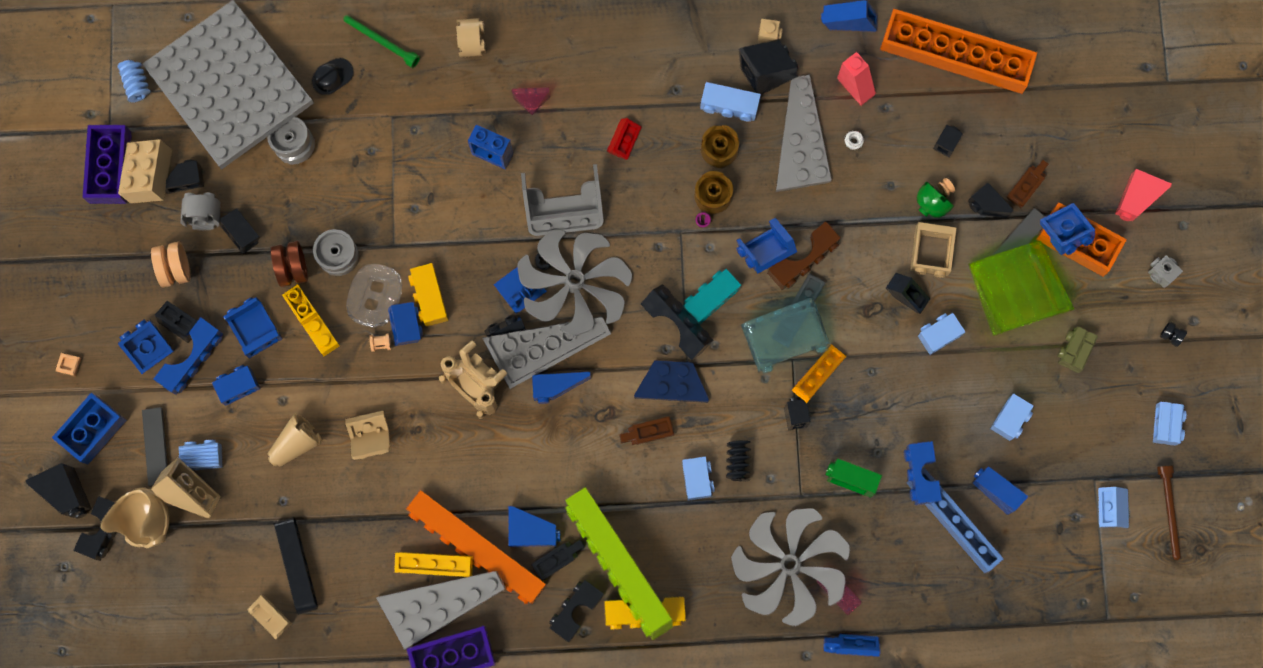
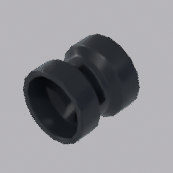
(1173, 334)

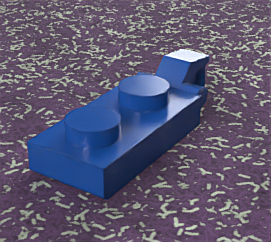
(853, 645)

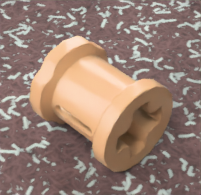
(380, 342)

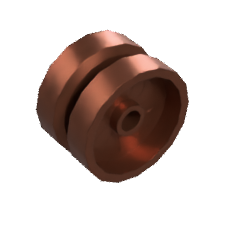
(289, 264)

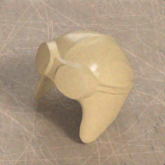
(139, 517)

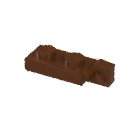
(1027, 184)
(648, 431)

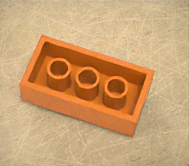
(1098, 255)

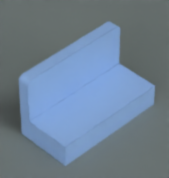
(1113, 507)

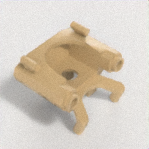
(473, 379)

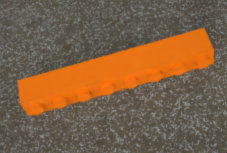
(473, 544)

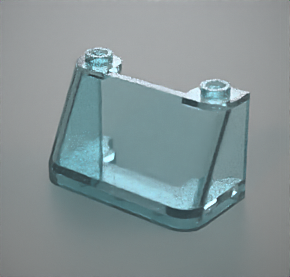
(785, 334)

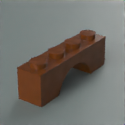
(786, 271)

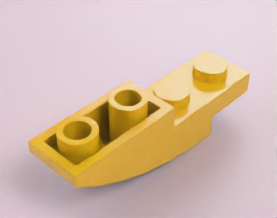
(310, 320)

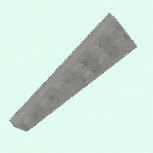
(803, 150)
(427, 609)

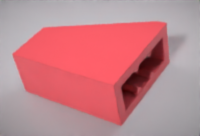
(857, 78)
(1140, 194)

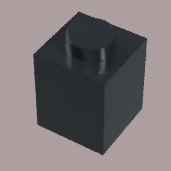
(948, 140)

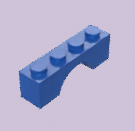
(204, 339)

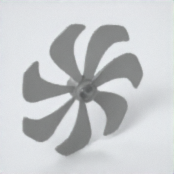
(583, 246)
(804, 603)

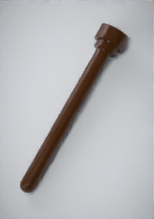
(1166, 474)

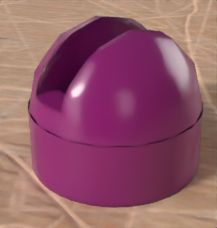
(698, 219)

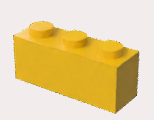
(428, 295)

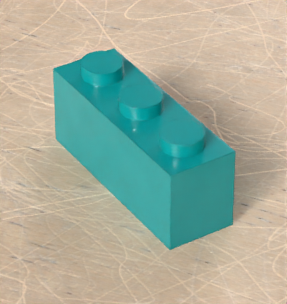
(712, 295)

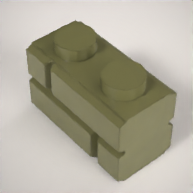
(1077, 349)

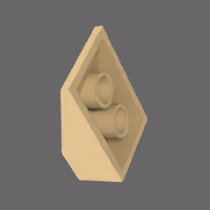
(185, 489)

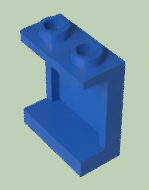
(767, 248)
(252, 327)

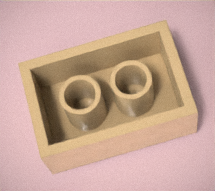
(145, 171)

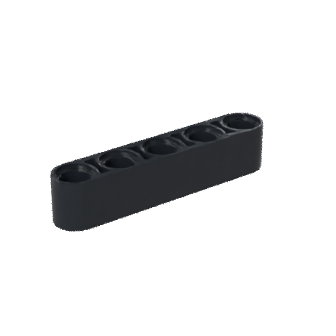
(296, 565)

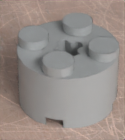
(200, 211)

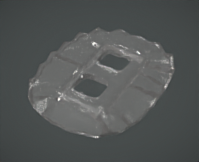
(361, 291)

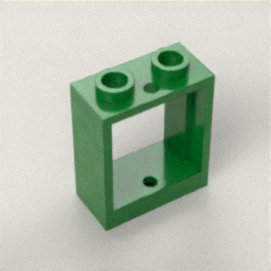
(853, 477)

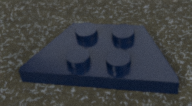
(672, 382)

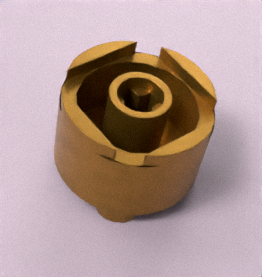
(719, 136)
(723, 188)

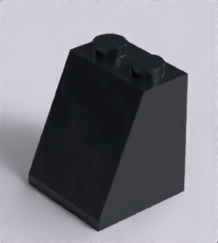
(767, 65)
(62, 490)

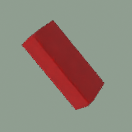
(624, 138)

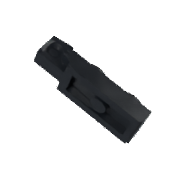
(557, 559)

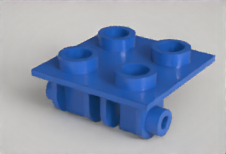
(515, 292)

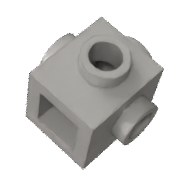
(1164, 271)

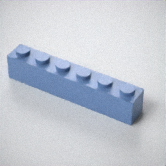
(963, 529)

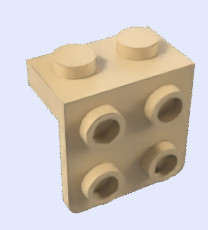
(368, 435)

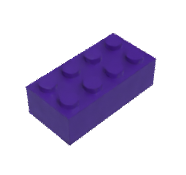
(104, 163)
(460, 650)

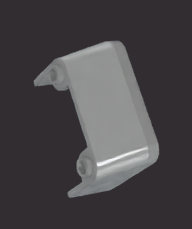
(563, 213)

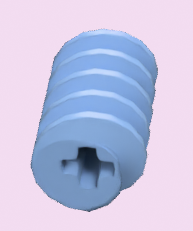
(133, 80)

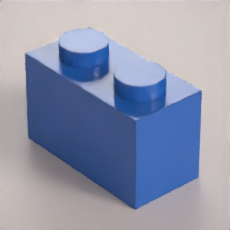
(404, 323)
(235, 385)

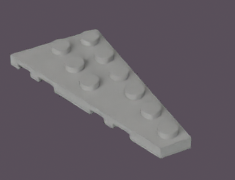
(537, 349)

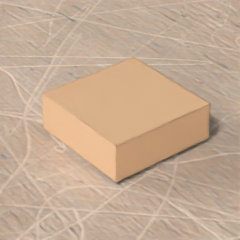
(68, 364)

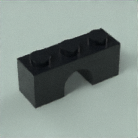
(96, 545)
(584, 595)

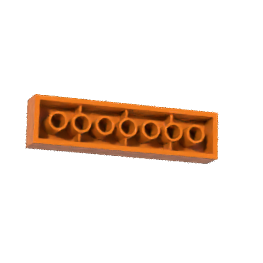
(958, 51)

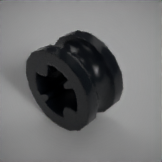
(542, 267)

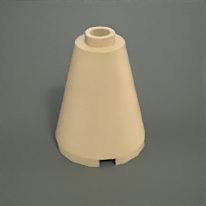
(293, 441)

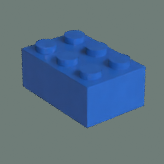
(89, 429)

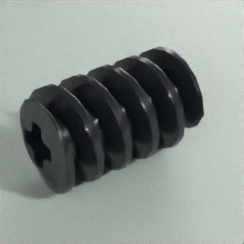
(737, 461)

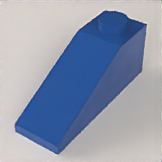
(552, 386)

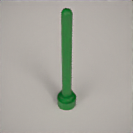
(410, 58)

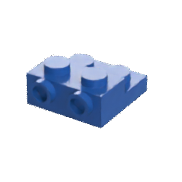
(1068, 229)
(145, 345)

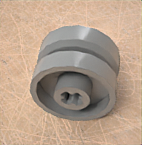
(292, 142)
(325, 252)

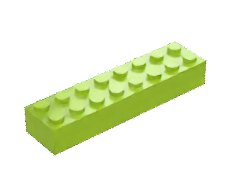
(621, 567)

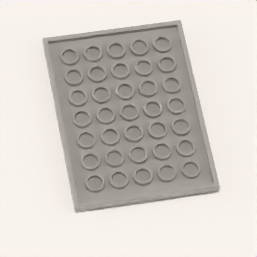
(227, 84)

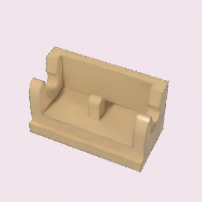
(269, 617)

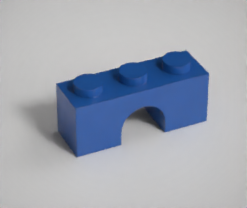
(922, 490)

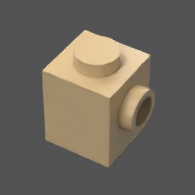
(769, 31)

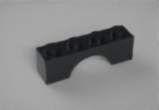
(692, 336)

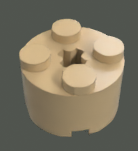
(470, 38)

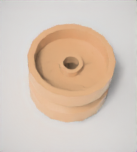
(170, 264)

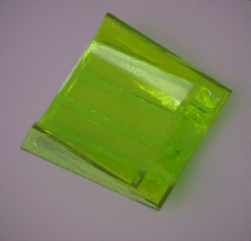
(1019, 287)

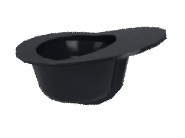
(332, 76)

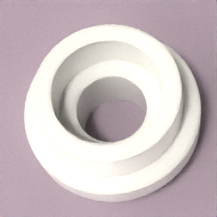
(858, 136)

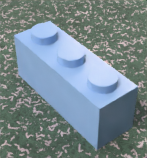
(730, 102)

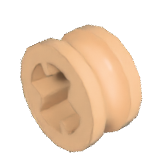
(946, 187)

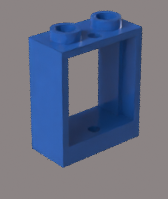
(486, 143)

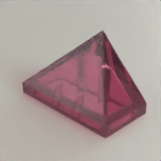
(531, 98)

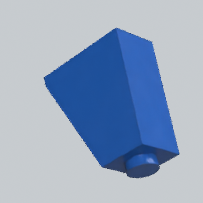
(850, 16)
(999, 490)
(530, 531)

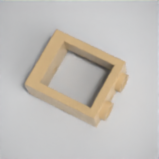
(933, 231)

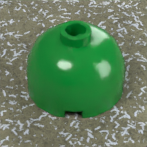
(932, 201)

